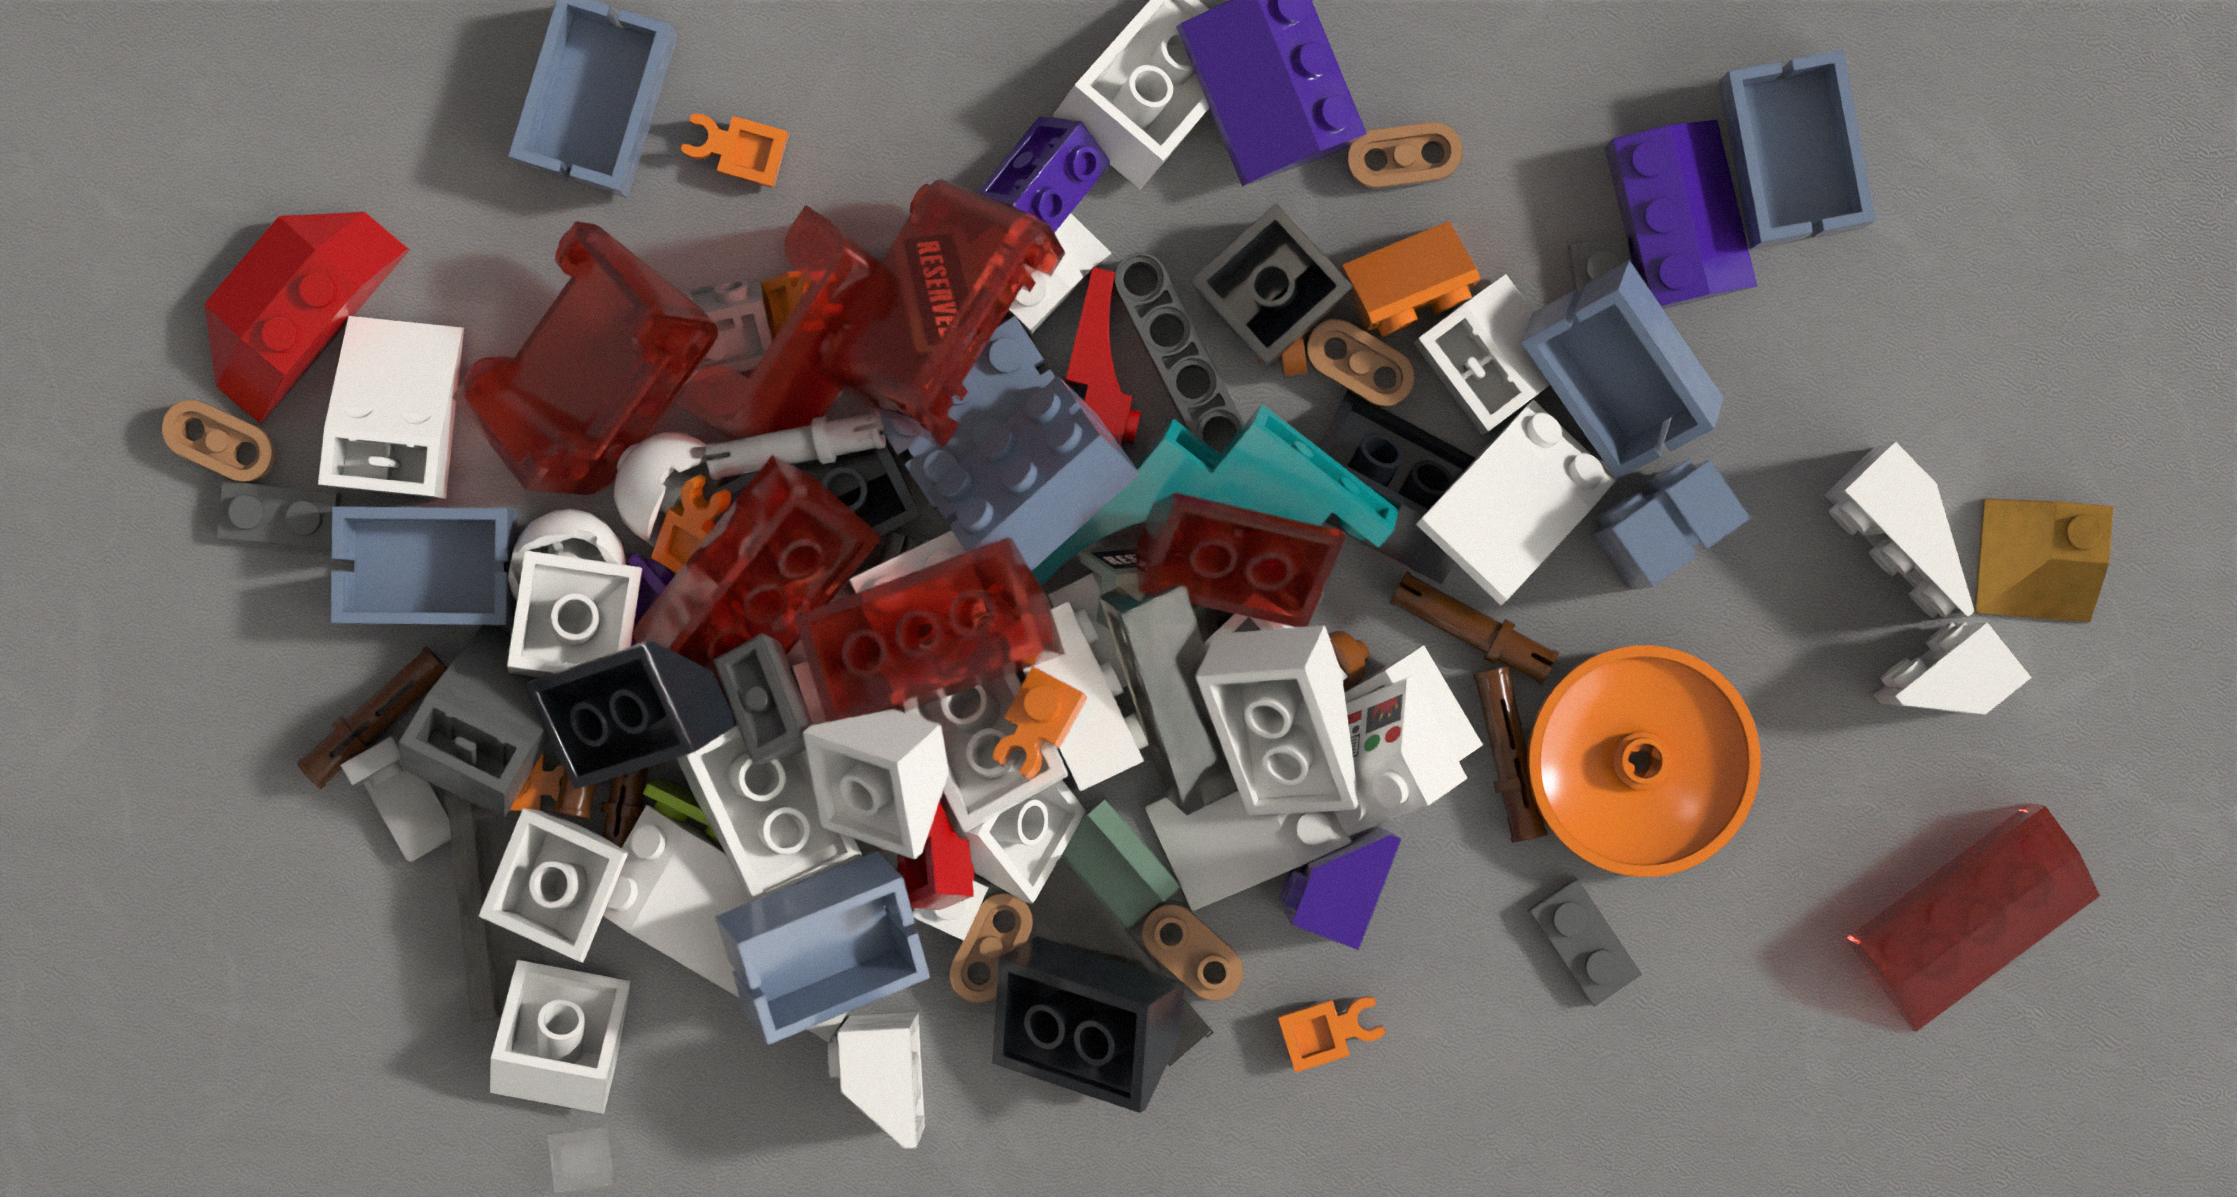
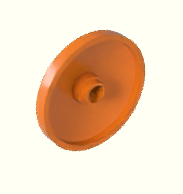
(1697, 772)

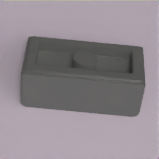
(764, 699)

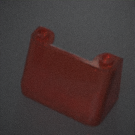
(936, 305)
(590, 370)
(787, 382)

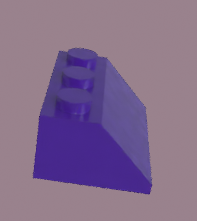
(1271, 84)
(1681, 212)
(1341, 889)

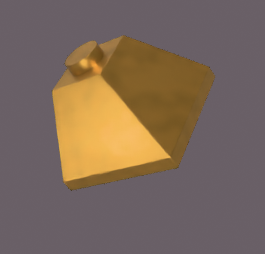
(2042, 558)

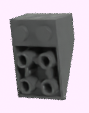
(477, 727)

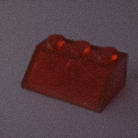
(1236, 558)

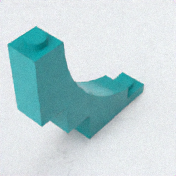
(1260, 469)

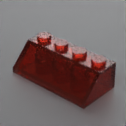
(765, 561)
(929, 634)
(1975, 915)

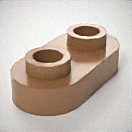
(1403, 155)
(1362, 359)
(221, 441)
(987, 944)
(1192, 952)

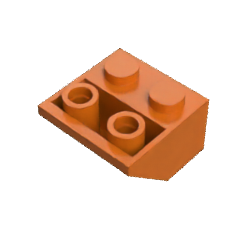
(1409, 277)

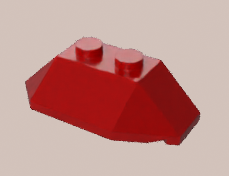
(293, 301)

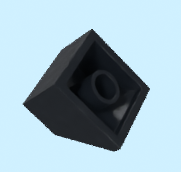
(1271, 285)

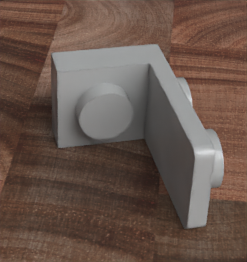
(403, 799)

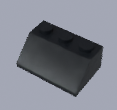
(1402, 467)
(864, 481)
(629, 711)
(1085, 1022)

